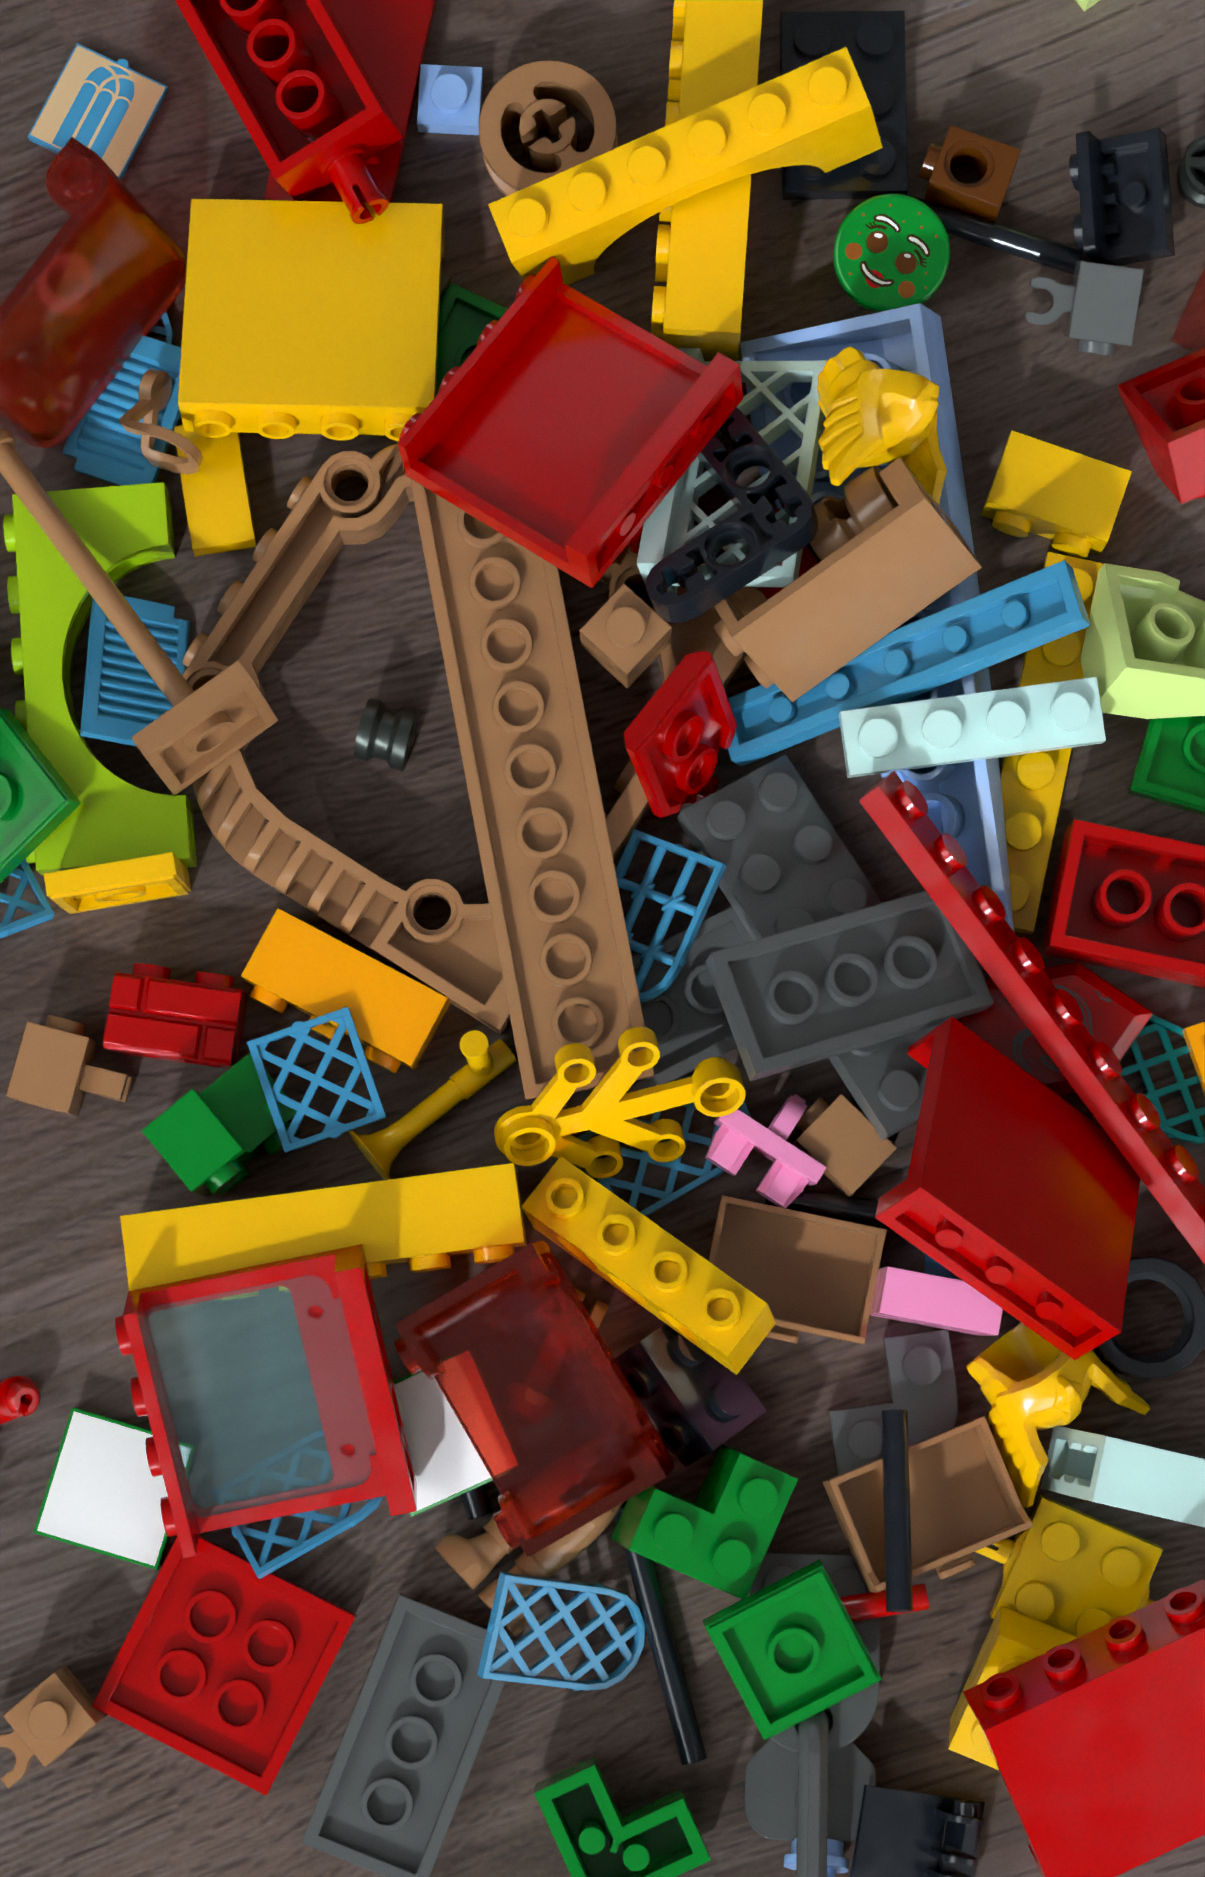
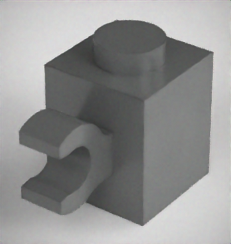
(1098, 304)

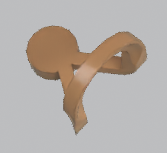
(153, 397)

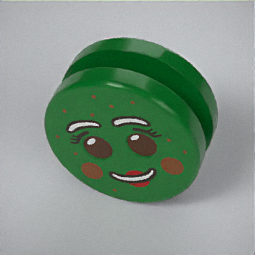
(891, 252)

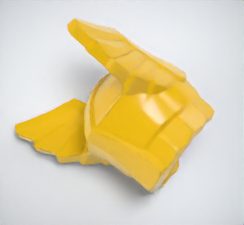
(878, 418)
(1034, 1390)

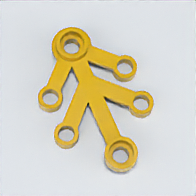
(543, 1129)

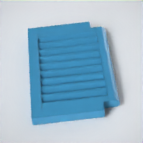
(102, 443)
(117, 688)

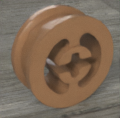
(535, 99)

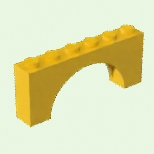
(800, 118)

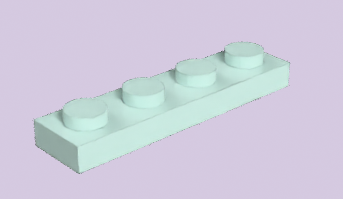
(972, 727)

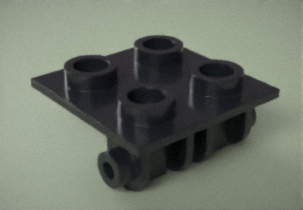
(916, 1834)

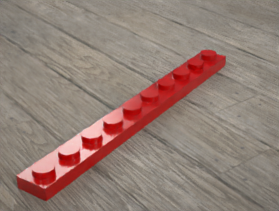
(1048, 1013)

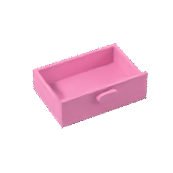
(934, 1302)

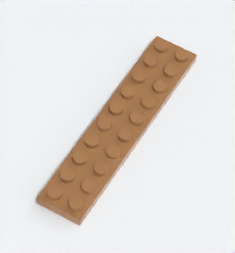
(531, 793)

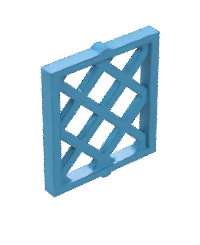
(300, 1031)

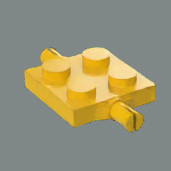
(1073, 1570)

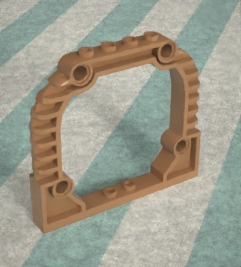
(462, 954)

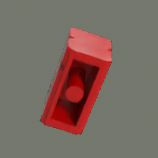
(175, 1018)

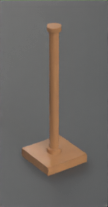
(202, 724)

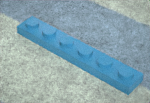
(915, 660)

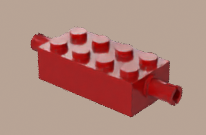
(298, 94)

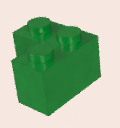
(219, 1130)
(719, 1535)
(603, 1843)

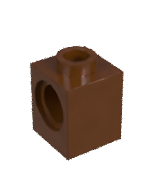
(991, 158)

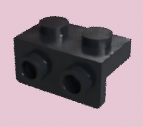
(1123, 197)
(688, 1393)

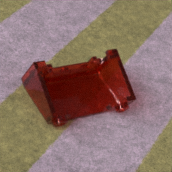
(82, 300)
(536, 1396)

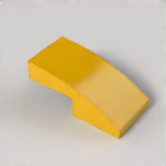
(217, 496)

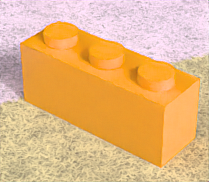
(323, 975)

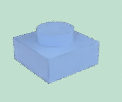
(449, 99)

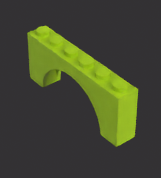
(124, 532)

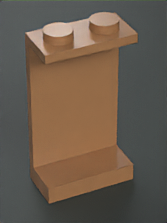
(852, 593)

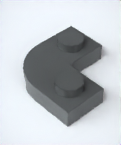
(919, 1381)

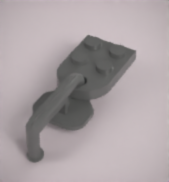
(812, 1774)

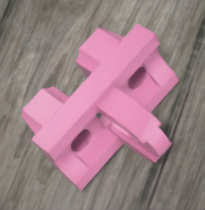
(790, 1166)

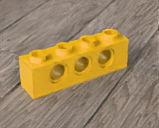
(649, 1265)

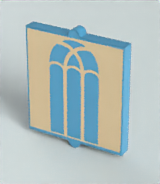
(100, 107)

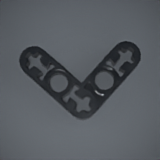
(751, 525)

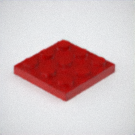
(224, 1662)

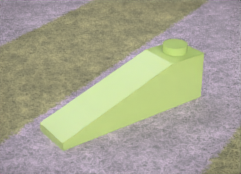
(1145, 645)

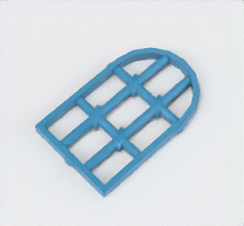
(670, 905)

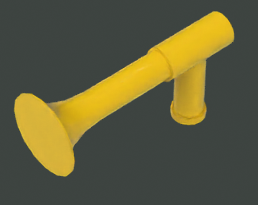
(483, 1066)

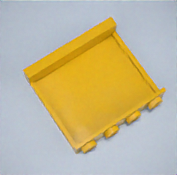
(309, 318)

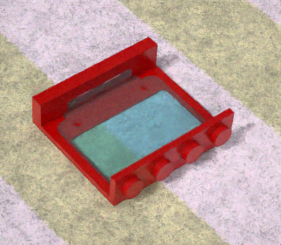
(266, 1393)

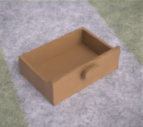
(804, 1265)
(956, 1504)

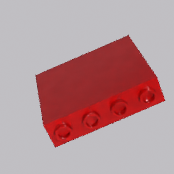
(567, 425)
(1016, 1193)
(1106, 1740)

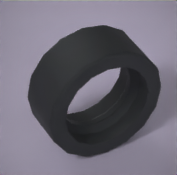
(1192, 1334)

